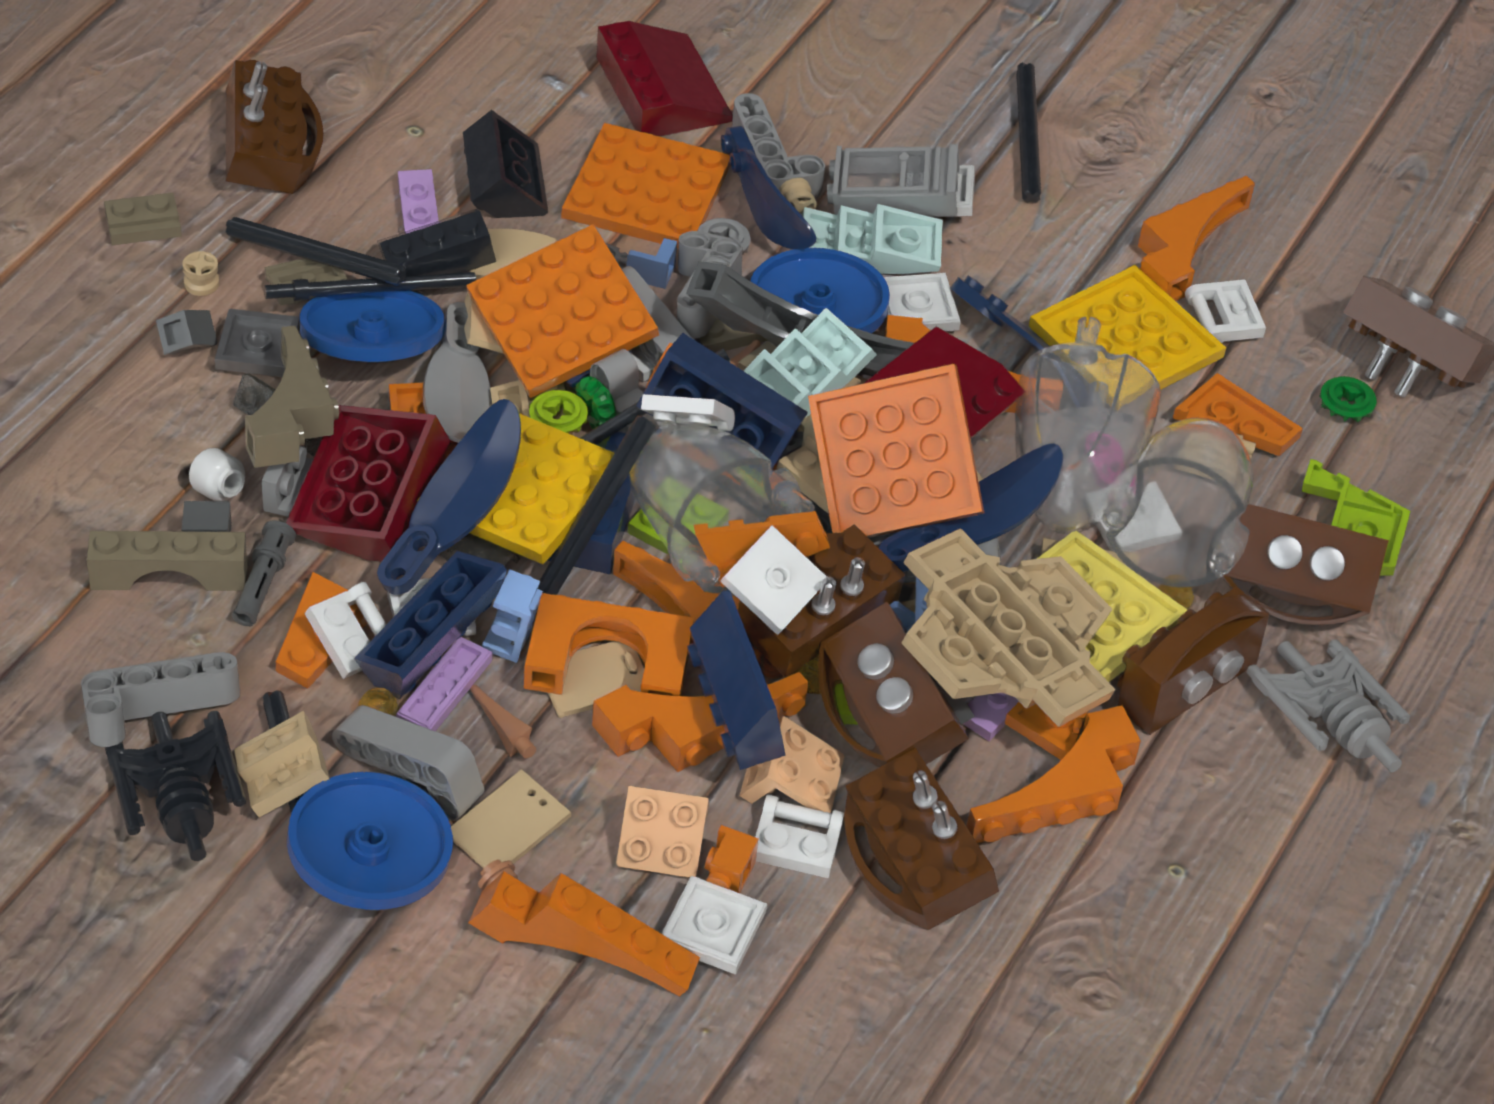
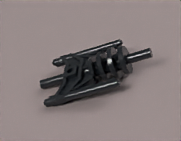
(177, 777)

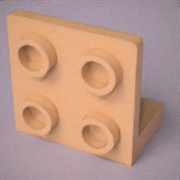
(805, 773)
(662, 832)

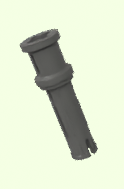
(267, 560)

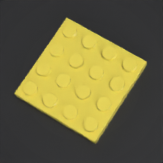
(1135, 603)

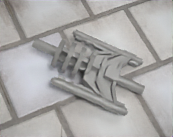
(1336, 695)

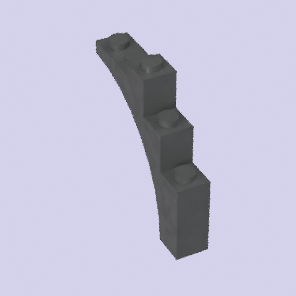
(756, 311)

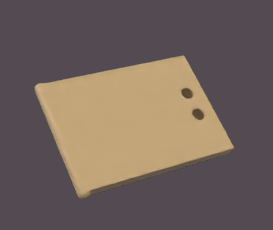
(596, 673)
(509, 821)

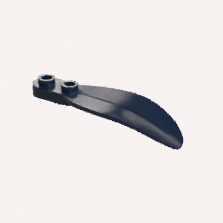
(770, 209)
(994, 309)
(456, 496)
(1007, 498)

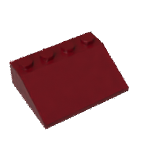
(659, 79)
(984, 382)
(368, 479)

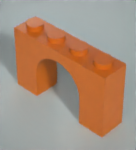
(570, 623)

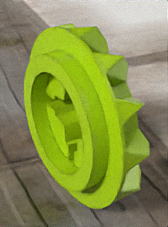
(550, 402)

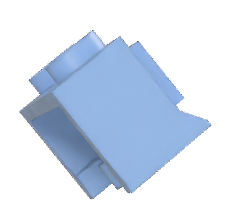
(515, 615)

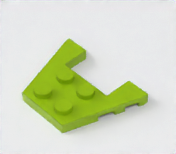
(1360, 510)

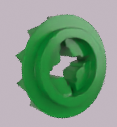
(1352, 390)
(598, 400)

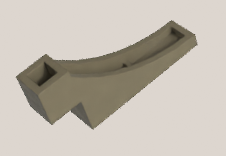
(294, 411)

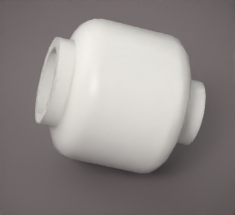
(217, 474)

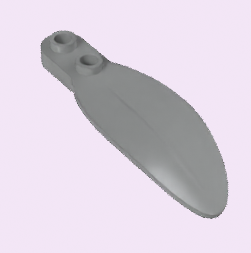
(456, 378)

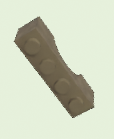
(122, 557)

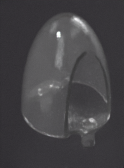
(1095, 410)
(708, 477)
(1182, 504)

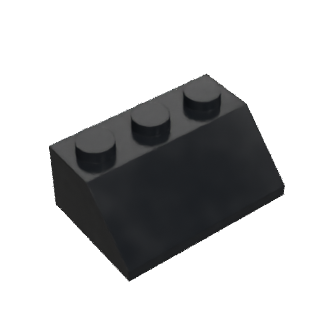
(504, 169)
(442, 246)

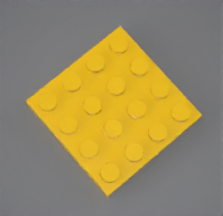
(1134, 321)
(544, 491)

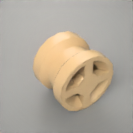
(798, 193)
(200, 273)

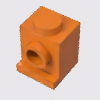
(731, 859)

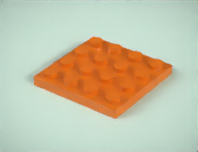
(645, 185)
(562, 310)
(896, 453)

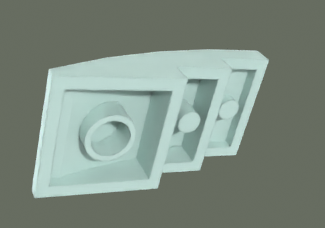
(887, 239)
(812, 361)

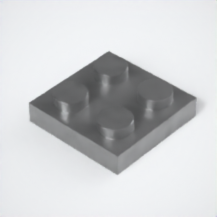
(253, 342)

